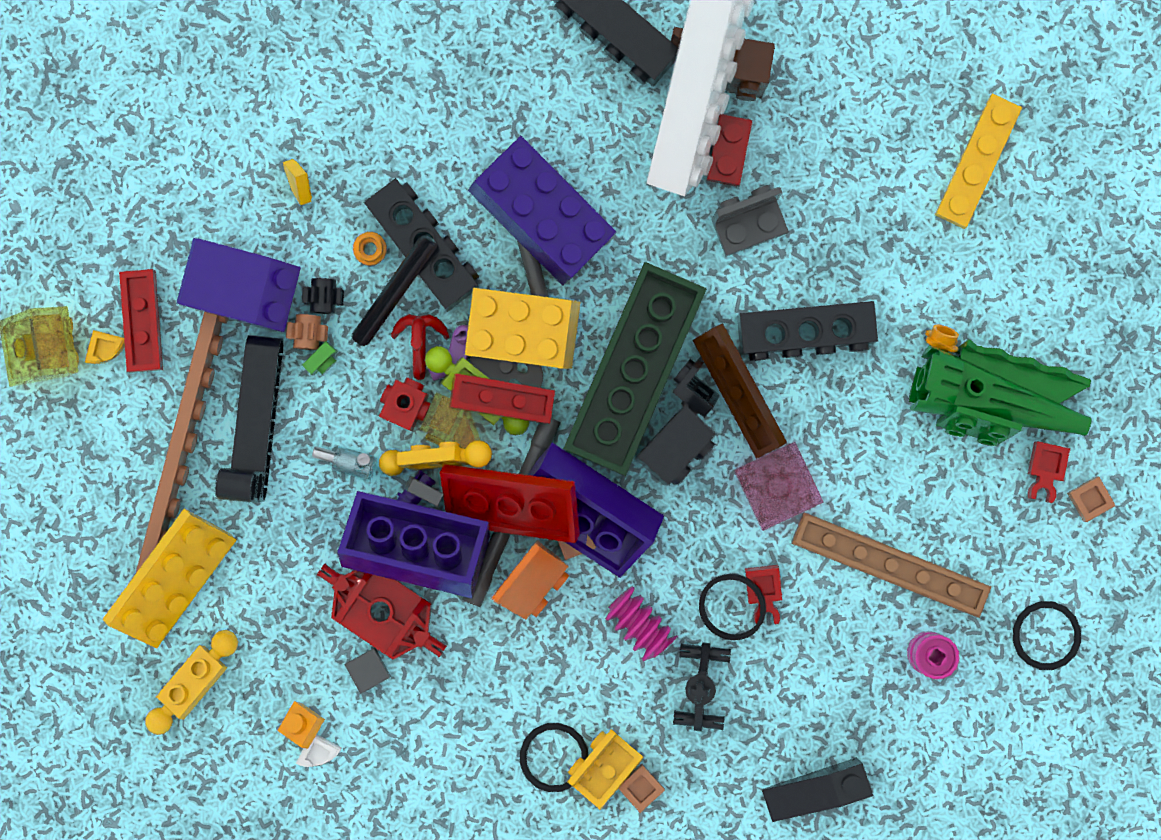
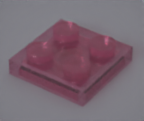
(778, 486)

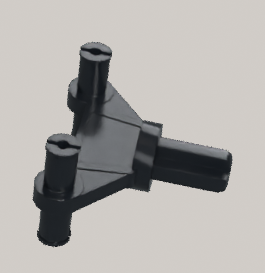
(701, 688)

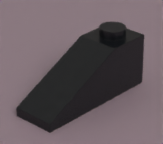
(818, 791)

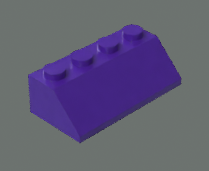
(606, 512)

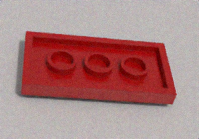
(513, 502)

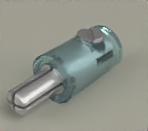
(348, 461)

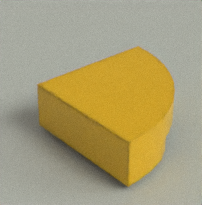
(298, 181)
(103, 347)

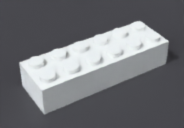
(698, 93)

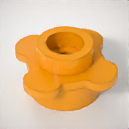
(943, 338)

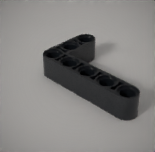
(254, 423)

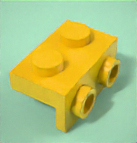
(604, 768)

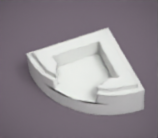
(318, 753)

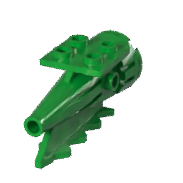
(995, 393)

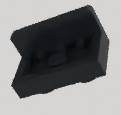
(693, 391)

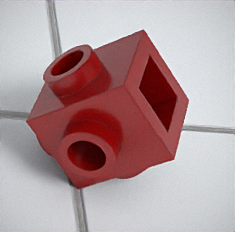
(392, 409)

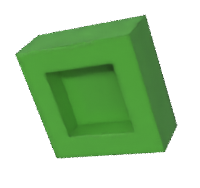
(321, 359)

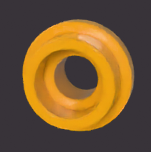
(364, 239)

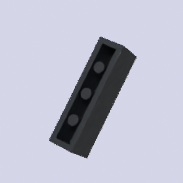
(624, 34)

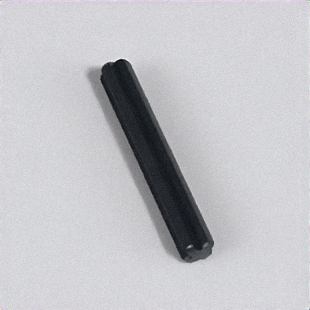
(394, 290)

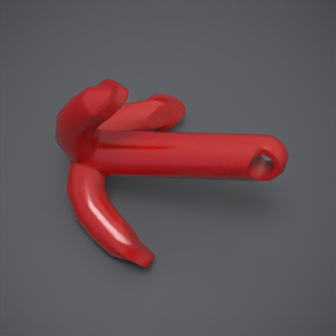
(418, 338)

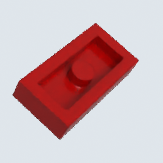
(730, 150)

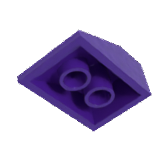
(238, 285)

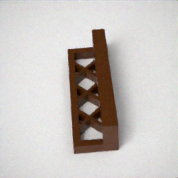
(739, 391)

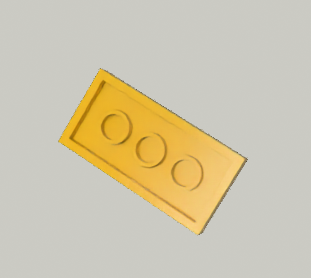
(169, 579)

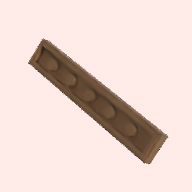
(891, 565)

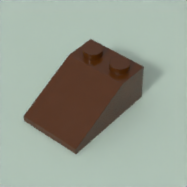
(752, 70)

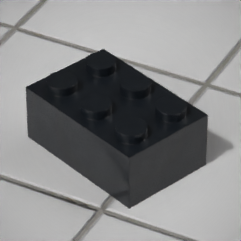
(676, 446)

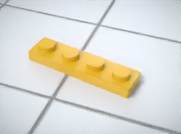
(978, 161)

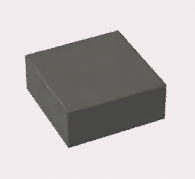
(423, 490)
(367, 670)

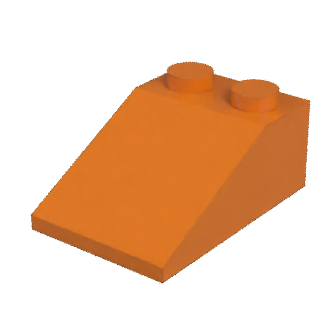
(531, 581)

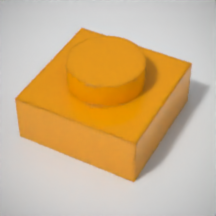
(301, 725)

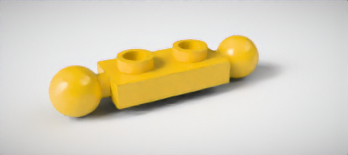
(423, 457)
(191, 682)

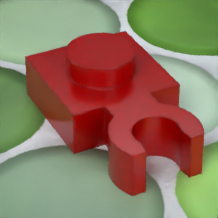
(1048, 464)
(769, 583)

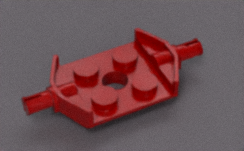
(408, 618)

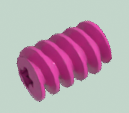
(639, 624)

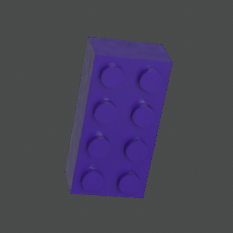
(541, 210)
(414, 544)

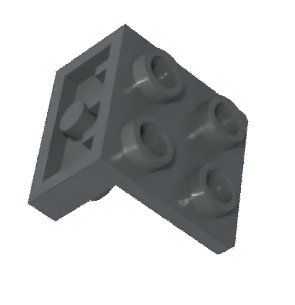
(749, 221)

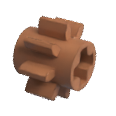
(307, 332)

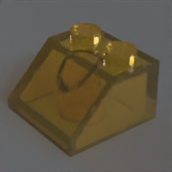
(38, 345)

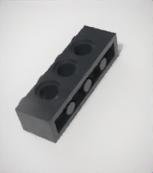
(386, 205)
(858, 316)

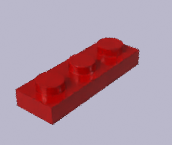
(141, 320)
(501, 398)

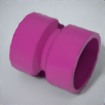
(933, 655)

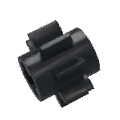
(323, 296)

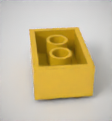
(522, 328)

